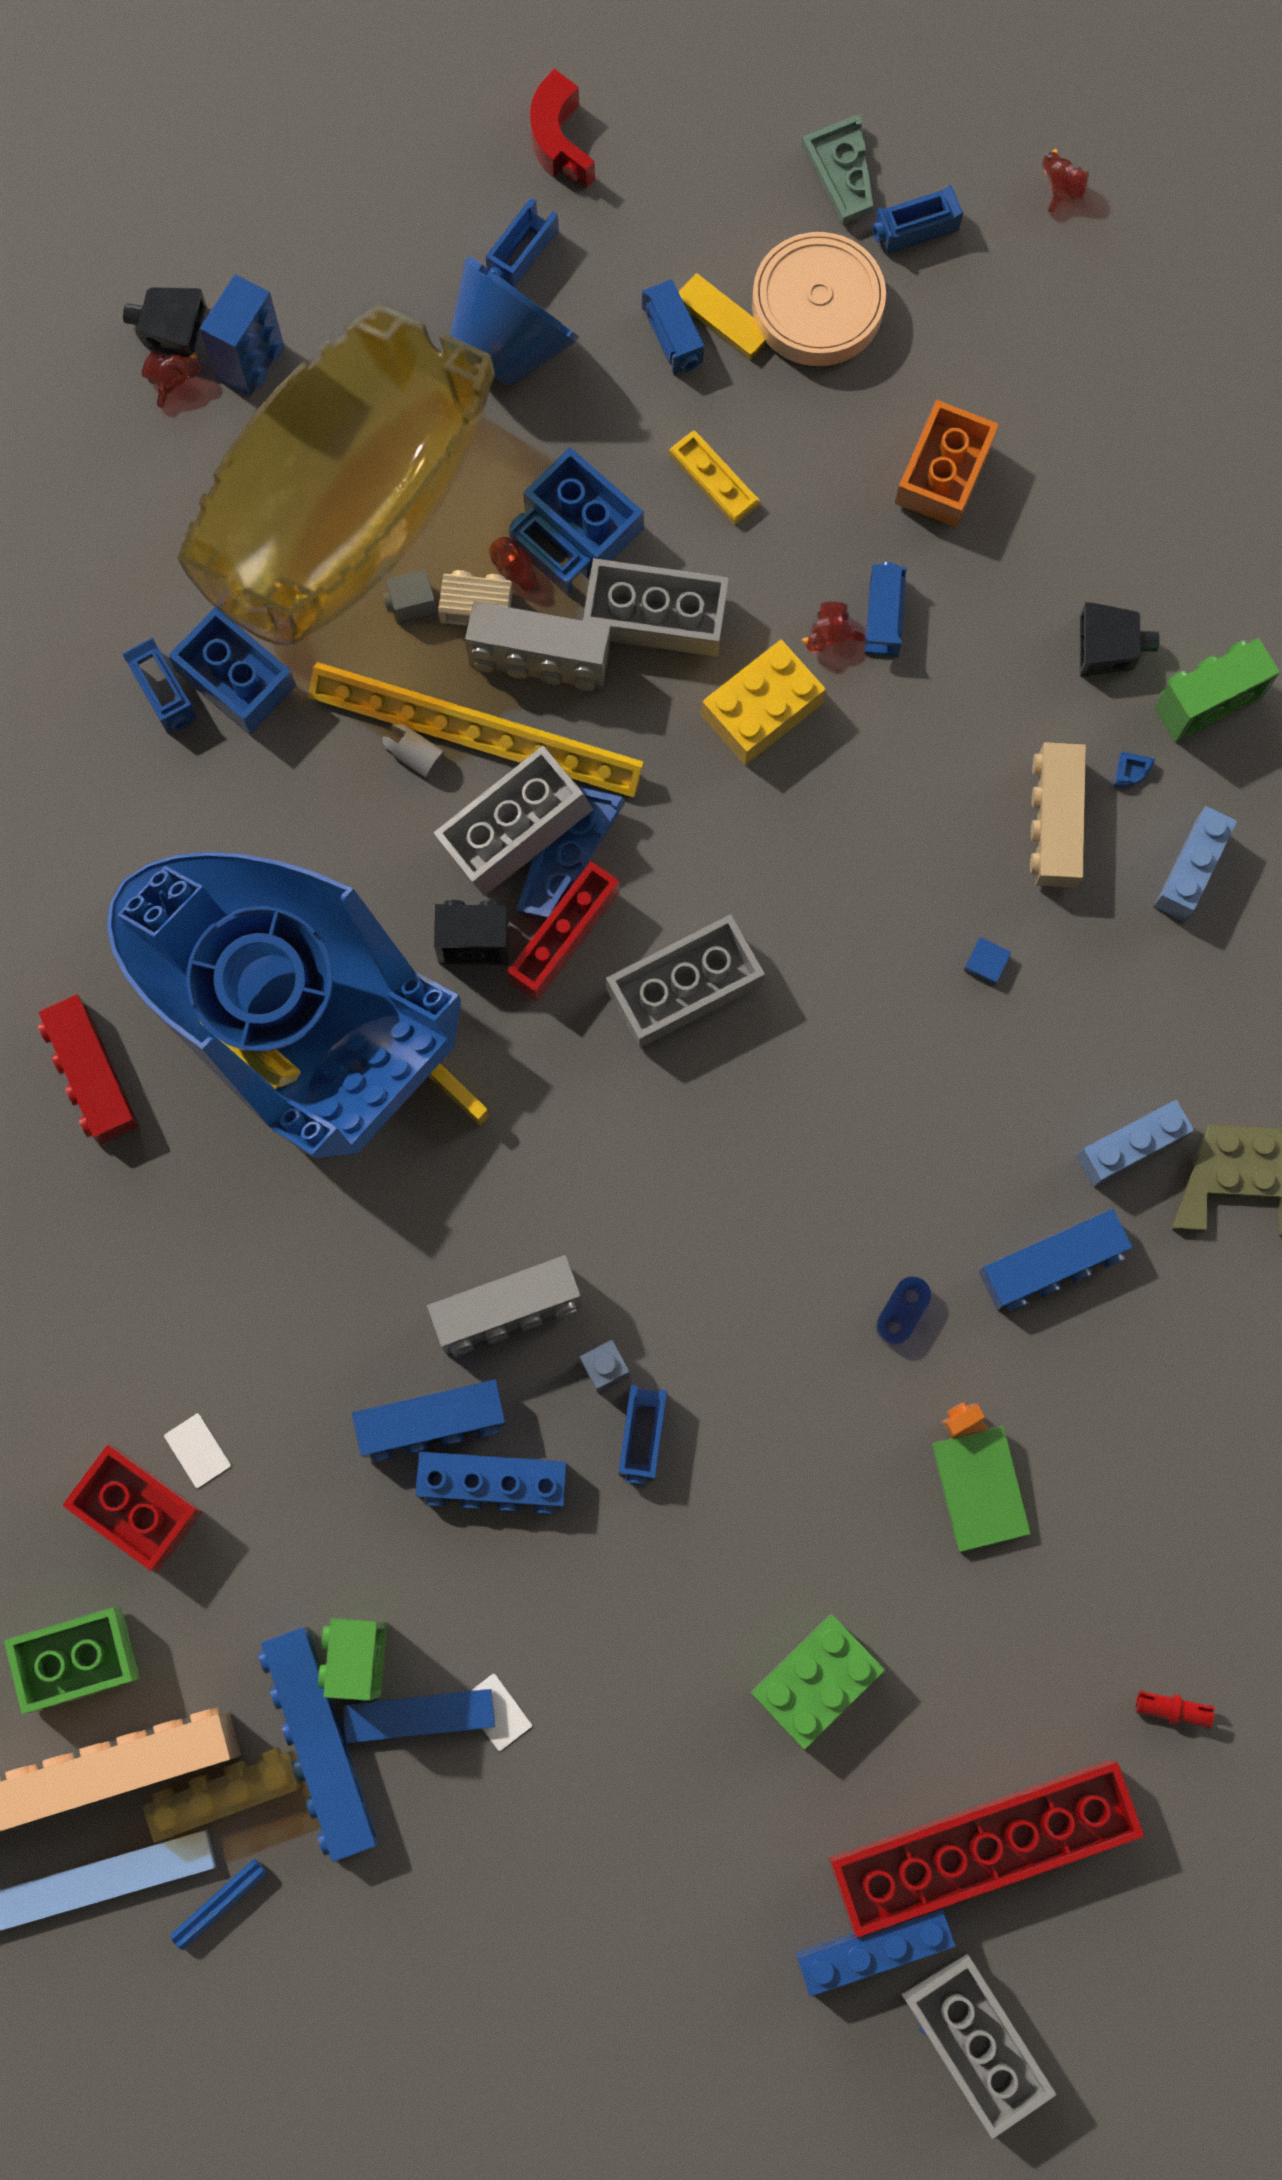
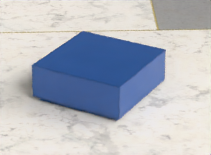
(987, 960)

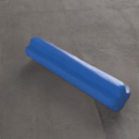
(218, 1904)

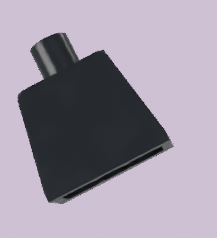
(168, 319)
(1112, 639)

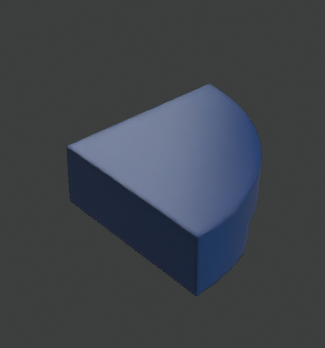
(1131, 769)

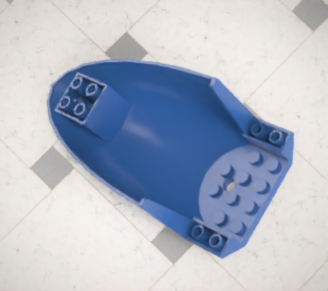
(376, 1012)

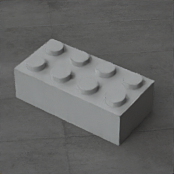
(657, 606)
(538, 646)
(513, 820)
(685, 981)
(504, 1306)
(978, 2044)

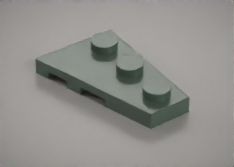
(841, 167)

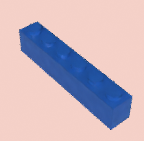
(319, 1745)

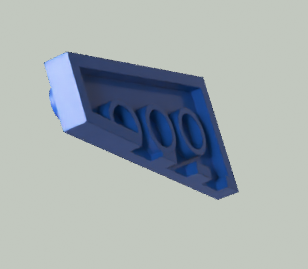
(564, 860)

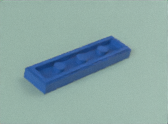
(418, 1715)

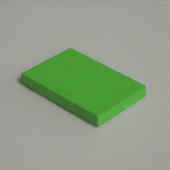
(980, 1488)

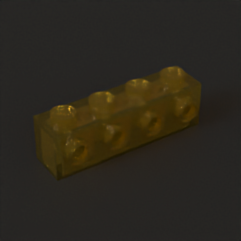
(223, 1796)

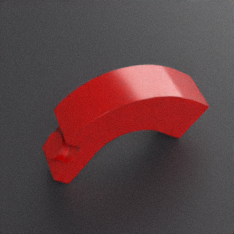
(550, 108)

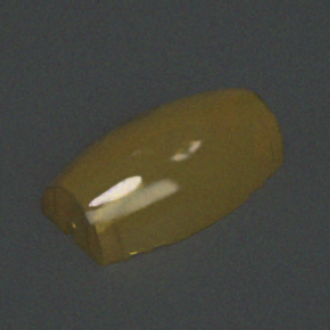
(336, 476)

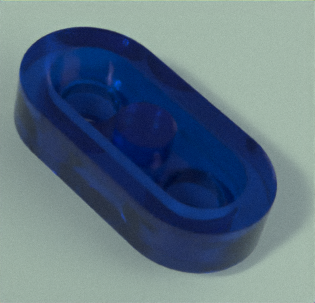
(903, 1311)

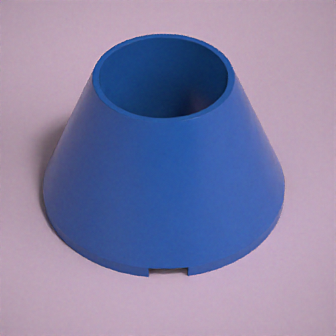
(505, 324)
(227, 951)

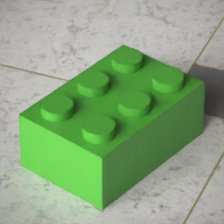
(1216, 688)
(353, 1659)
(71, 1660)
(817, 1681)

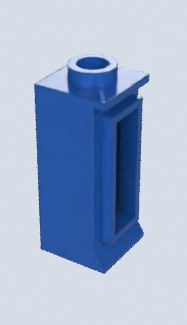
(921, 230)
(512, 237)
(673, 326)
(559, 575)
(885, 609)
(173, 715)
(638, 1473)

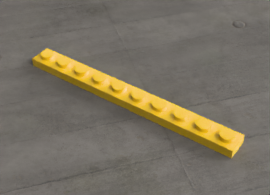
(472, 728)

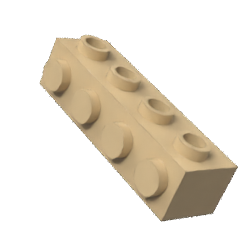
(1059, 815)

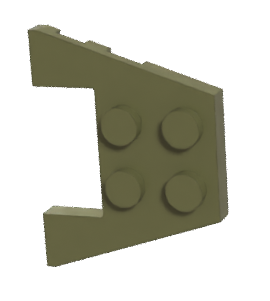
(1235, 1164)

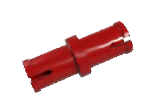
(1174, 1709)

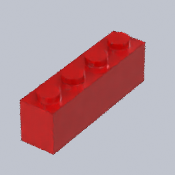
(563, 931)
(87, 1068)

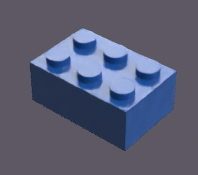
(242, 335)
(584, 507)
(232, 670)

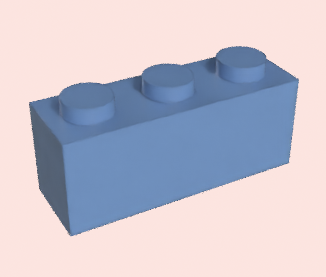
(1195, 864)
(1134, 1143)

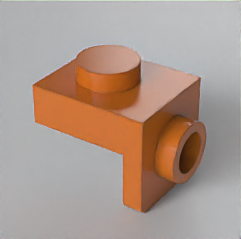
(964, 1420)

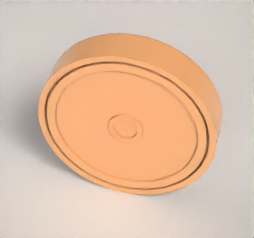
(818, 298)

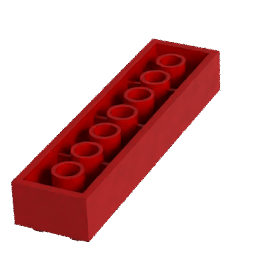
(985, 1847)

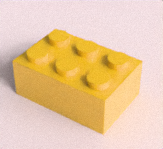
(763, 702)

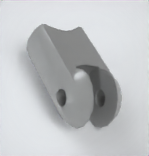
(413, 749)

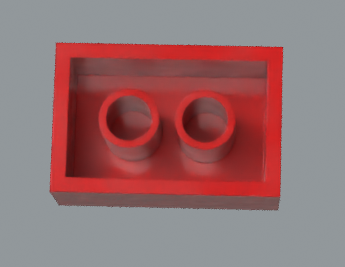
(132, 1508)

